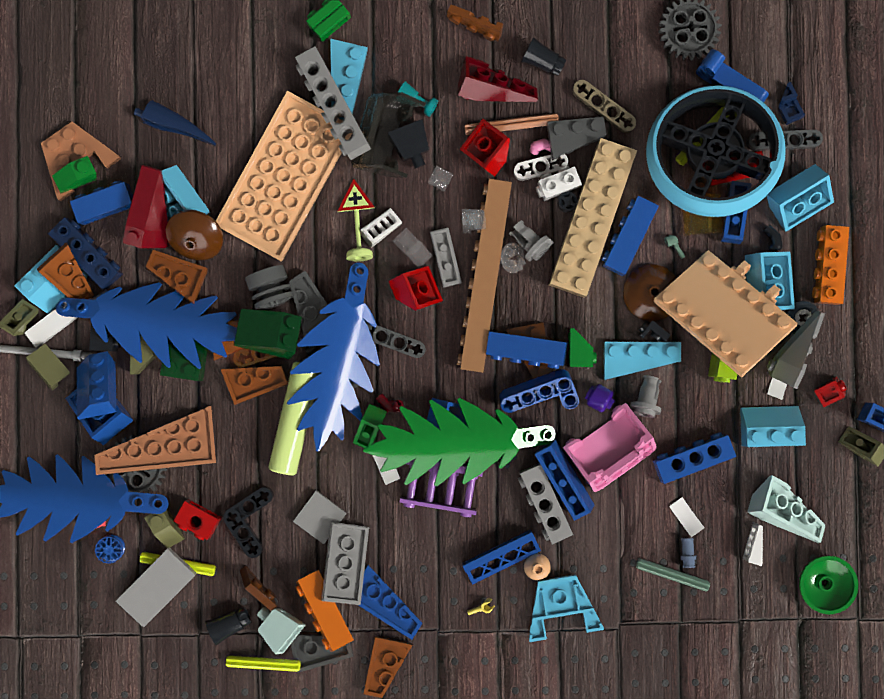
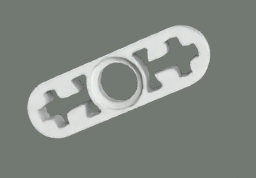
(544, 159)

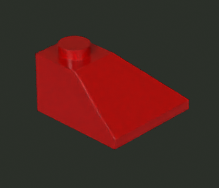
(487, 147)
(416, 288)

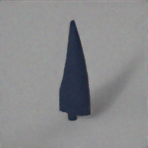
(170, 121)

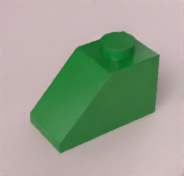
(75, 175)
(579, 351)
(368, 427)

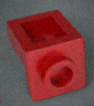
(831, 392)

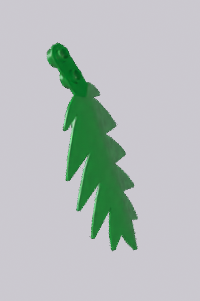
(454, 443)

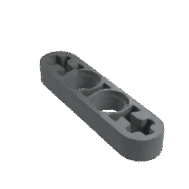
(808, 144)
(391, 336)

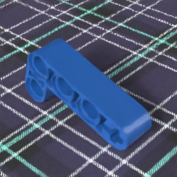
(718, 73)
(537, 394)

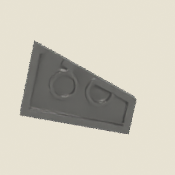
(572, 134)
(308, 302)
(312, 654)

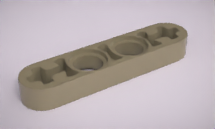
(602, 108)

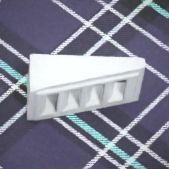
(384, 232)
(754, 548)

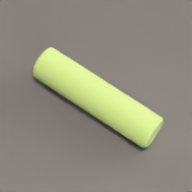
(288, 440)

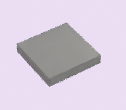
(318, 515)

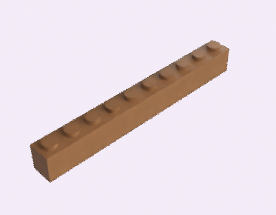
(485, 276)

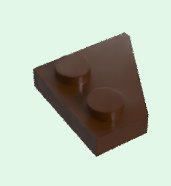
(257, 589)

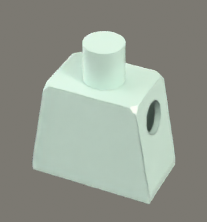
(279, 628)

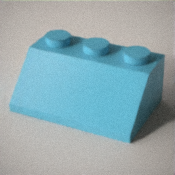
(179, 193)
(801, 197)
(770, 270)
(39, 289)
(772, 426)

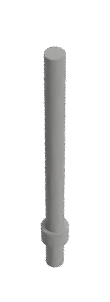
(76, 355)

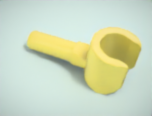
(484, 607)

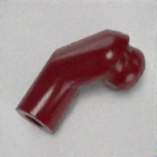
(389, 405)

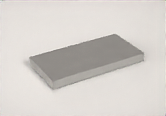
(345, 563)
(156, 587)

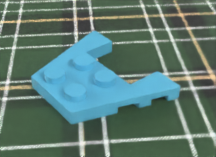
(560, 598)

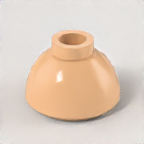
(537, 567)

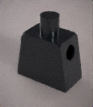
(410, 142)

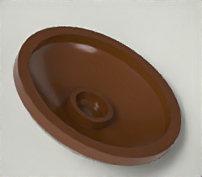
(198, 229)
(638, 291)

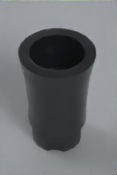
(543, 58)
(227, 624)

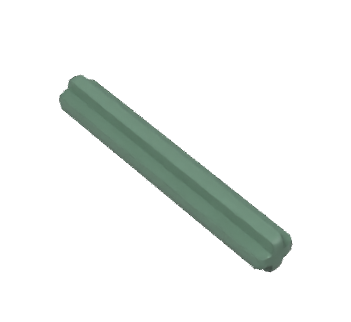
(672, 574)

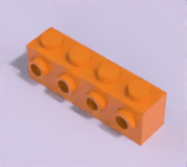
(831, 265)
(326, 614)

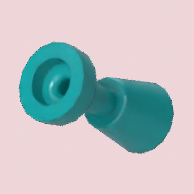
(429, 106)

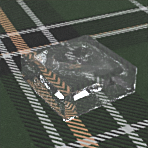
(440, 178)

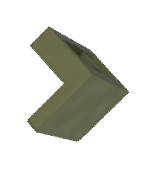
(47, 366)

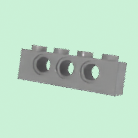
(561, 529)

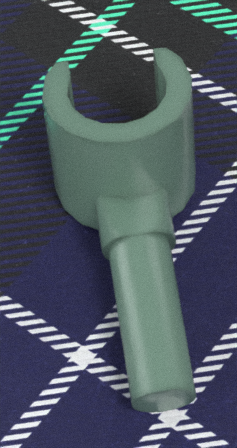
(672, 240)

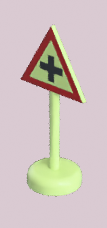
(356, 200)

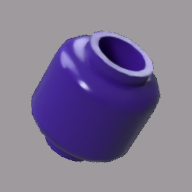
(600, 398)

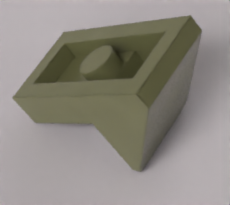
(18, 318)

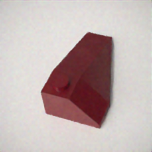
(484, 84)
(147, 212)

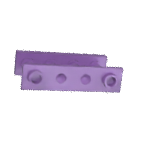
(465, 511)

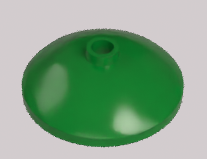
(840, 586)

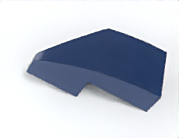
(789, 106)

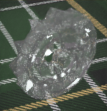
(508, 252)

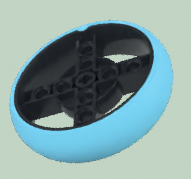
(735, 104)

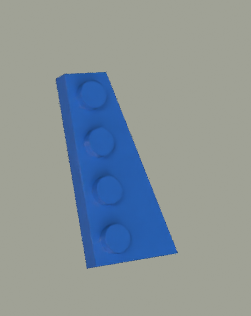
(386, 605)

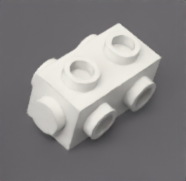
(554, 185)

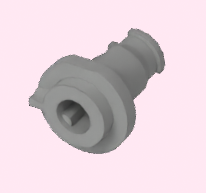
(530, 241)
(647, 399)

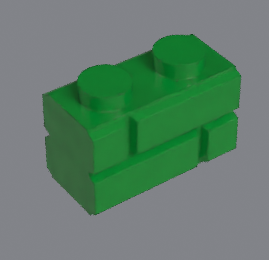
(327, 18)

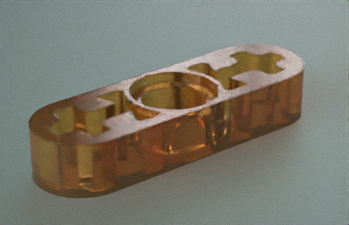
(248, 362)

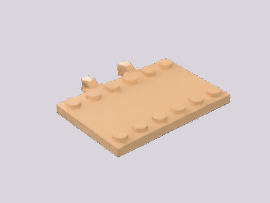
(726, 312)

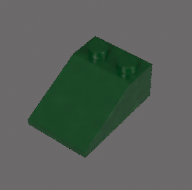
(268, 332)
(183, 368)

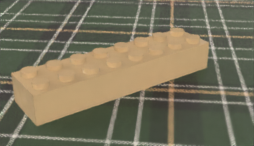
(592, 218)

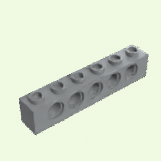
(306, 64)

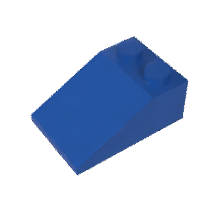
(103, 427)

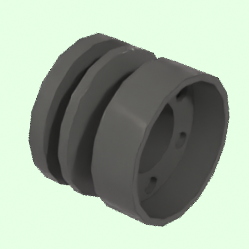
(269, 287)

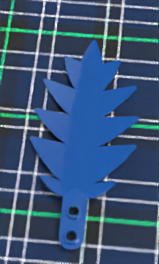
(132, 315)
(338, 362)
(68, 497)

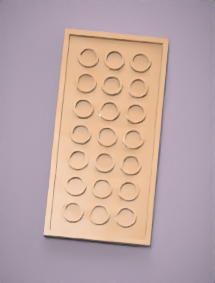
(282, 178)

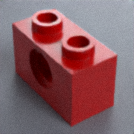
(185, 517)

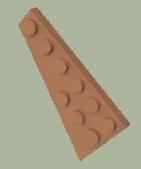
(172, 445)

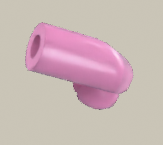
(539, 145)

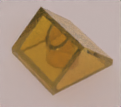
(699, 224)

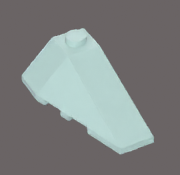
(780, 507)

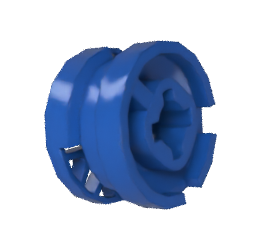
(110, 548)

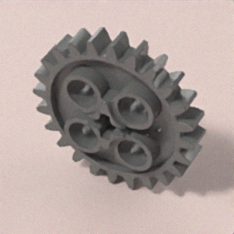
(692, 45)
(147, 482)

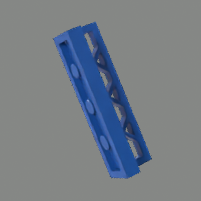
(499, 551)

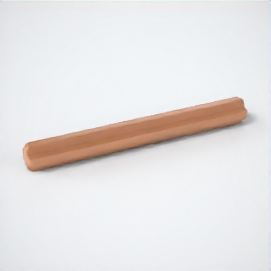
(516, 123)

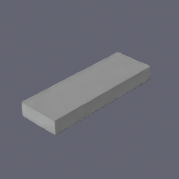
(445, 257)

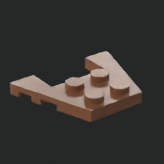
(70, 145)

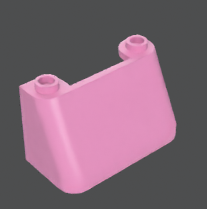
(611, 448)

